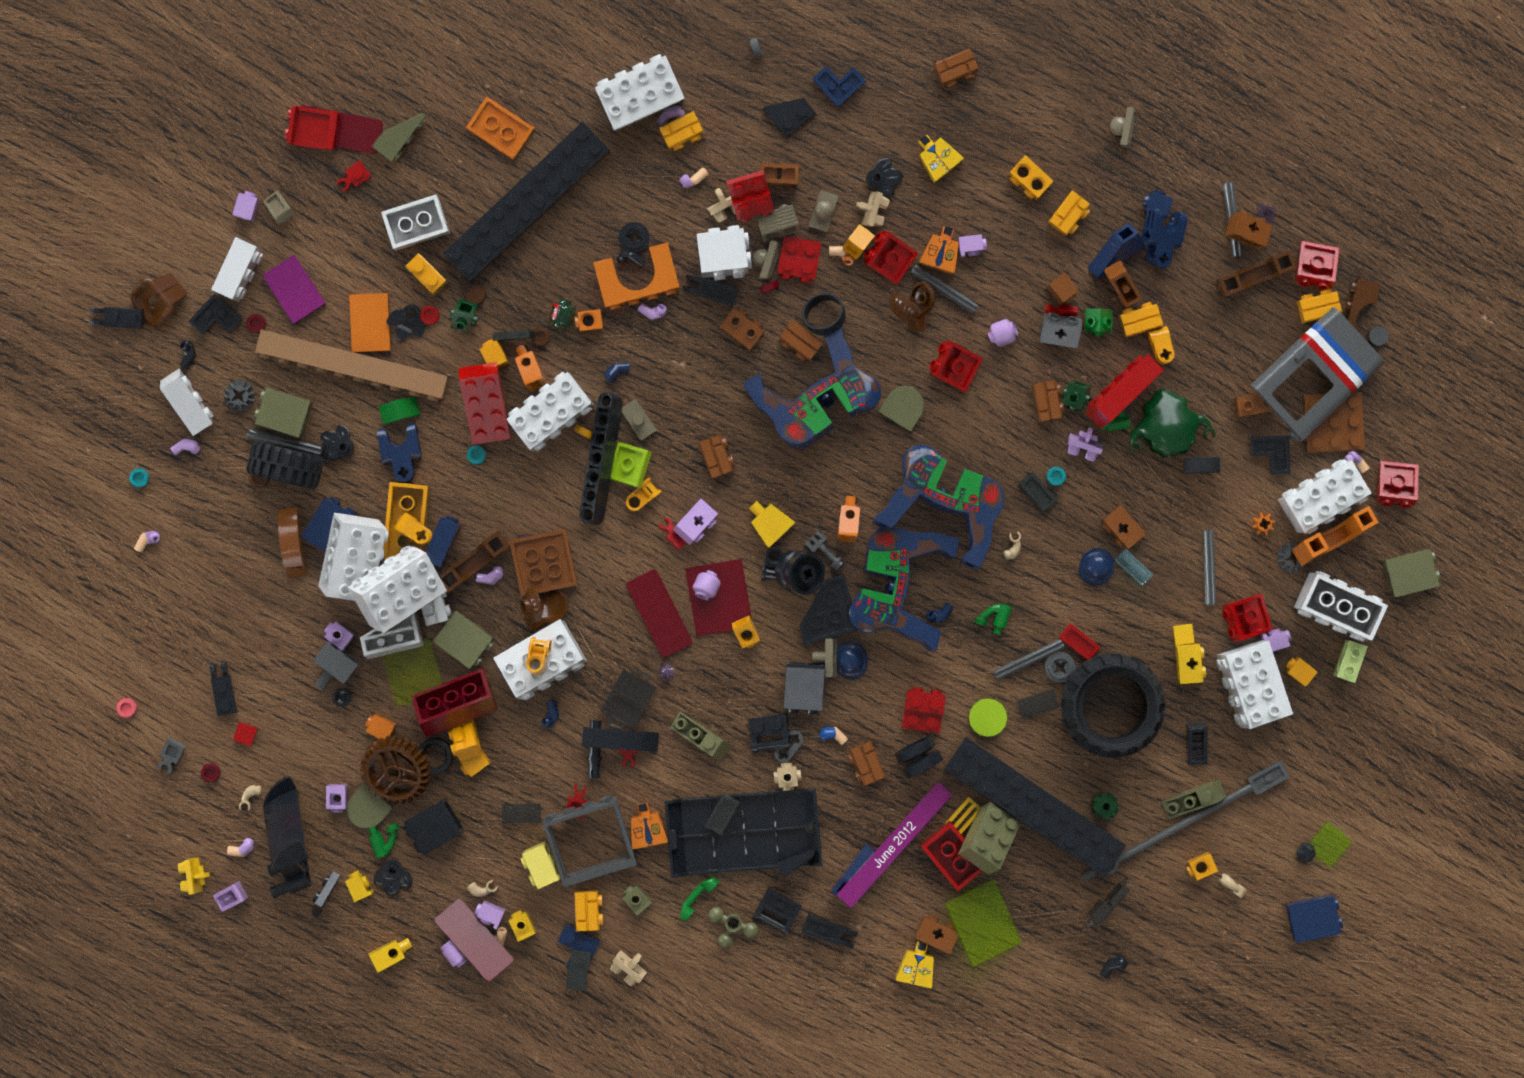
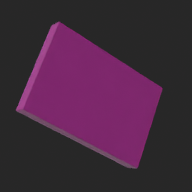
(294, 289)

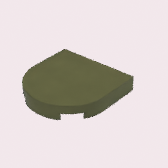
(903, 406)
(365, 809)

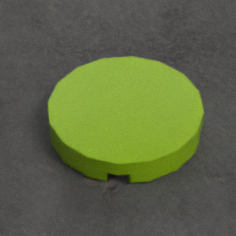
(987, 717)

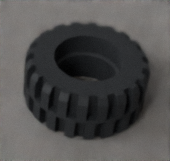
(285, 465)

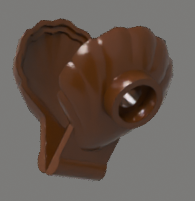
(914, 311)
(548, 610)

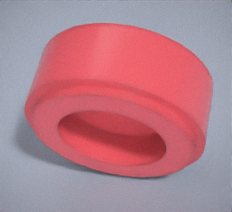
(126, 708)

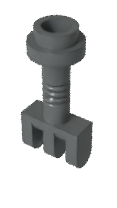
(819, 545)

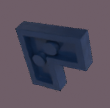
(838, 90)
(578, 940)

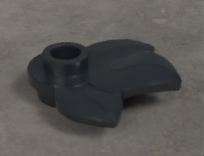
(887, 177)
(404, 324)
(334, 441)
(393, 880)

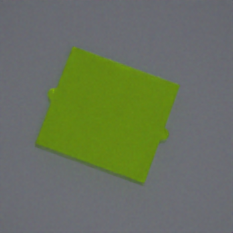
(1329, 843)

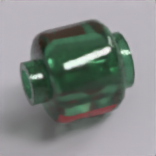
(562, 313)

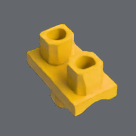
(194, 874)

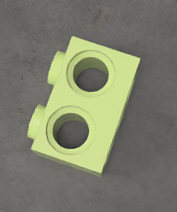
(1350, 661)

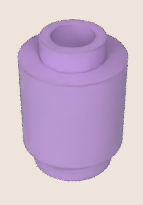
(453, 954)

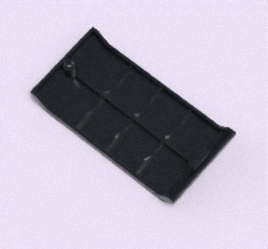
(759, 835)

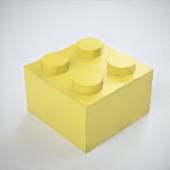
(541, 865)

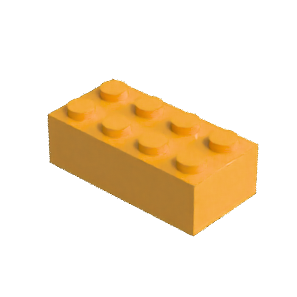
(402, 499)

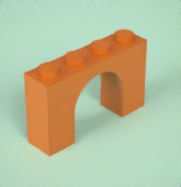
(615, 293)
(1342, 533)

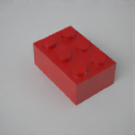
(944, 849)

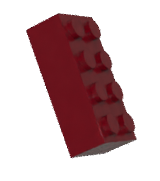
(454, 702)

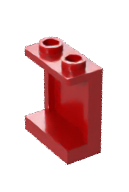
(312, 128)

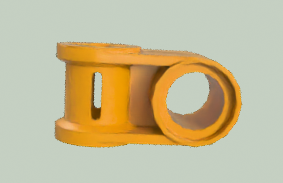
(1161, 341)
(643, 494)
(412, 527)
(538, 651)

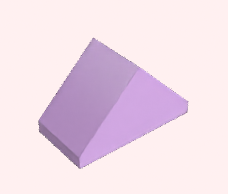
(230, 896)

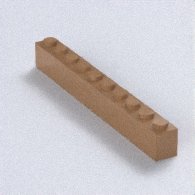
(351, 364)

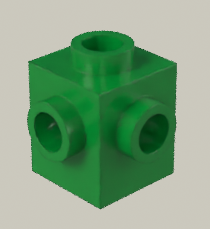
(1098, 321)

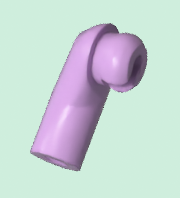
(670, 112)
(653, 313)
(186, 444)

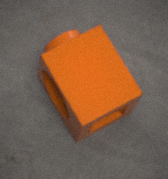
(598, 322)
(380, 726)

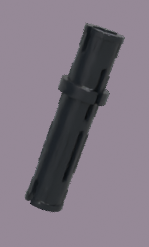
(594, 755)

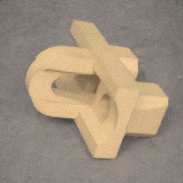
(871, 208)
(717, 209)
(630, 966)

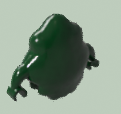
(1168, 425)

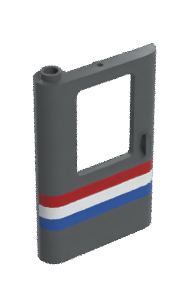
(1338, 353)

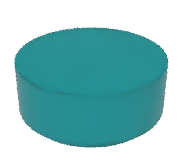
(476, 454)
(1055, 476)
(139, 477)

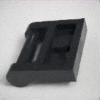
(769, 726)
(779, 905)

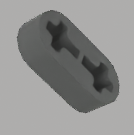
(792, 750)

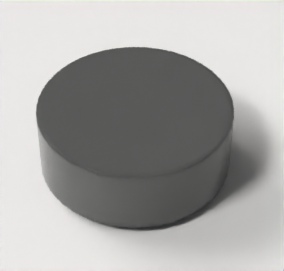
(756, 47)
(1378, 336)

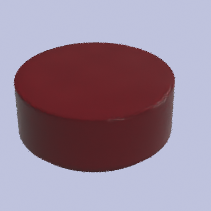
(769, 286)
(255, 323)
(210, 772)

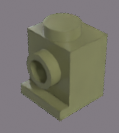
(642, 904)

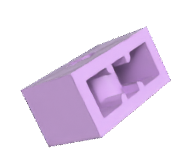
(700, 512)

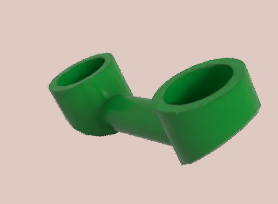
(707, 885)

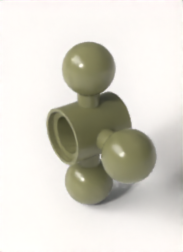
(725, 939)

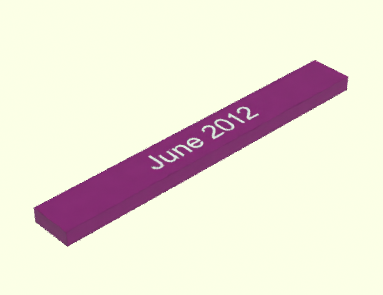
(894, 844)

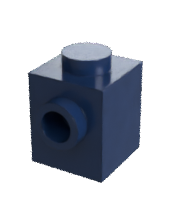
(1157, 200)

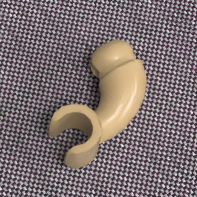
(1014, 551)
(249, 792)
(1228, 882)
(478, 891)

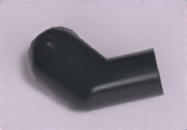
(631, 256)
(189, 353)
(1113, 963)

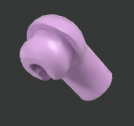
(492, 577)

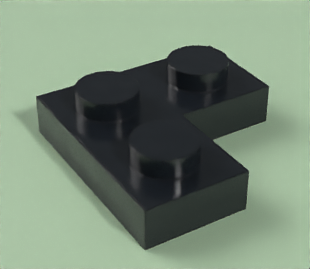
(215, 310)
(1277, 448)

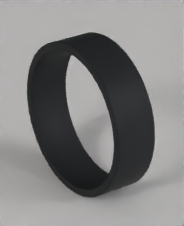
(817, 299)

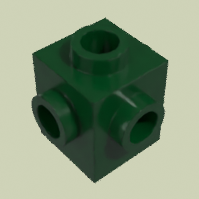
(461, 319)
(1077, 389)
(1098, 802)

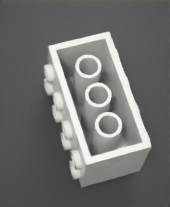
(639, 92)
(724, 253)
(550, 411)
(1324, 496)
(351, 551)
(397, 588)
(1340, 606)
(564, 657)
(1254, 684)

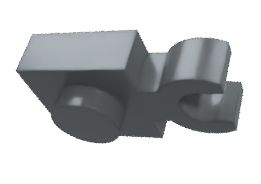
(172, 753)

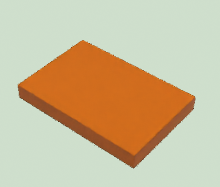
(500, 128)
(369, 323)

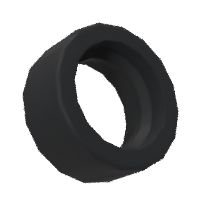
(1201, 465)
(449, 755)

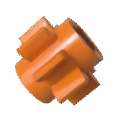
(1259, 520)

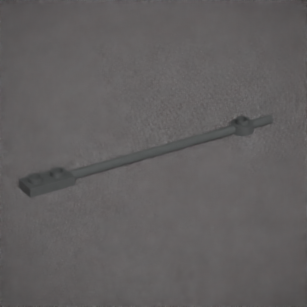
(1257, 782)

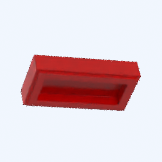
(1079, 642)

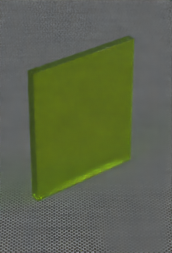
(412, 672)

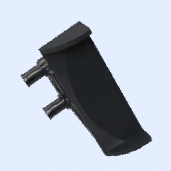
(286, 838)

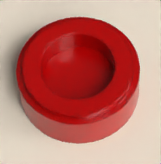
(430, 315)

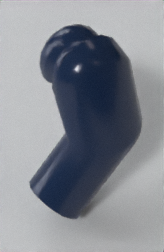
(614, 369)
(939, 615)
(552, 715)

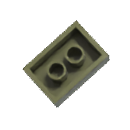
(989, 838)

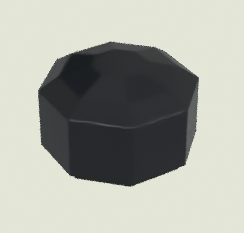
(342, 697)
(1306, 852)

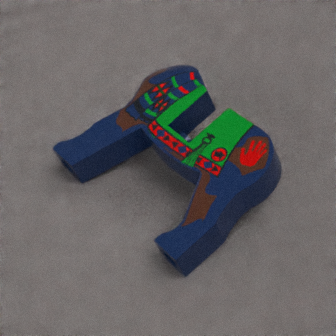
(804, 420)
(974, 497)
(889, 558)

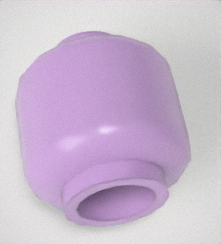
(1003, 332)
(706, 585)

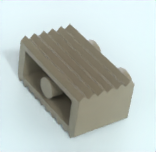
(779, 223)

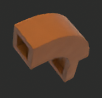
(290, 542)

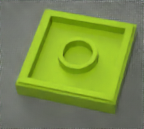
(630, 464)

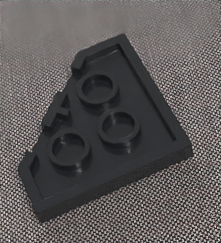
(828, 612)

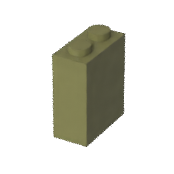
(283, 412)
(1411, 572)
(464, 640)

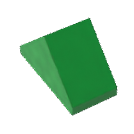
(399, 410)

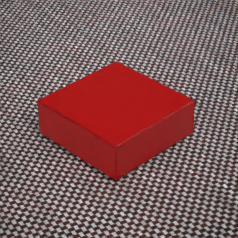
(245, 733)

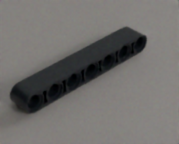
(601, 458)

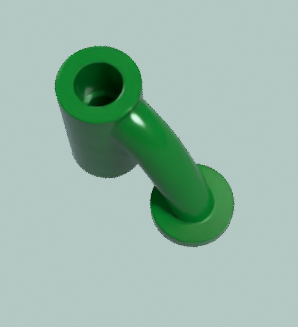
(1118, 423)
(1002, 615)
(378, 845)

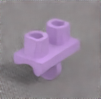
(1086, 441)

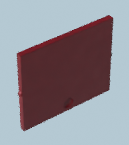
(729, 603)

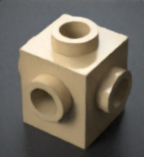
(787, 768)

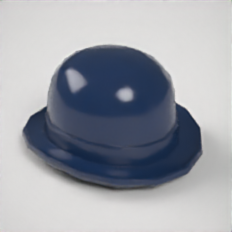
(1096, 566)
(851, 660)

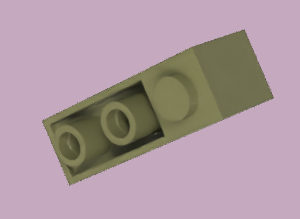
(392, 139)
(700, 736)
(1194, 799)

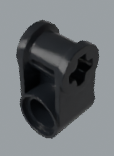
(770, 565)

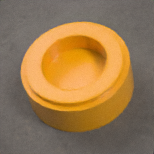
(582, 431)

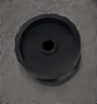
(800, 572)
(920, 759)

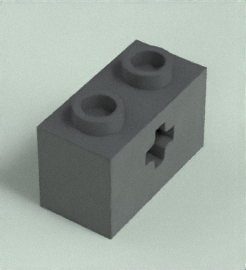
(1060, 330)

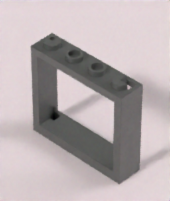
(598, 869)

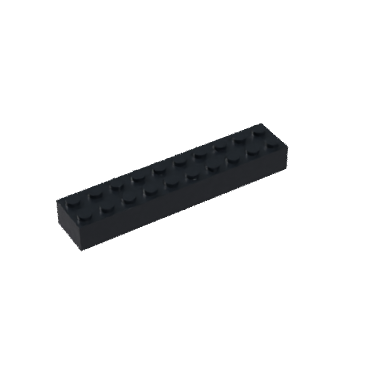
(526, 202)
(1034, 807)

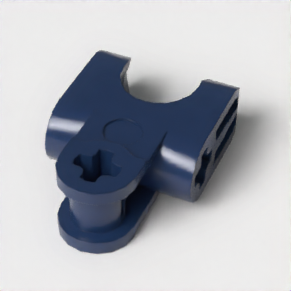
(1163, 240)
(402, 455)

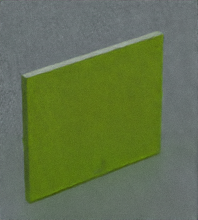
(982, 922)

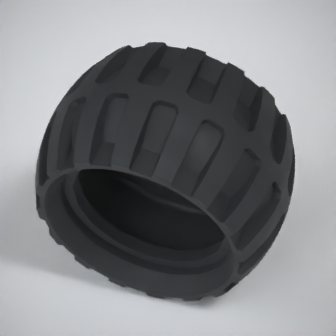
(1149, 721)

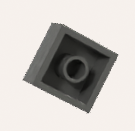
(335, 664)

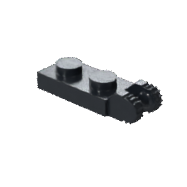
(712, 290)
(119, 317)
(223, 690)
(827, 930)

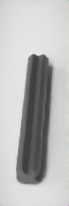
(1231, 208)
(944, 289)
(284, 442)
(1209, 567)
(1028, 659)

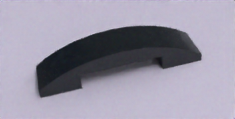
(620, 739)

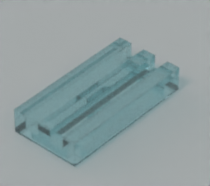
(1133, 566)

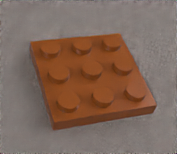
(1339, 431)
(543, 562)

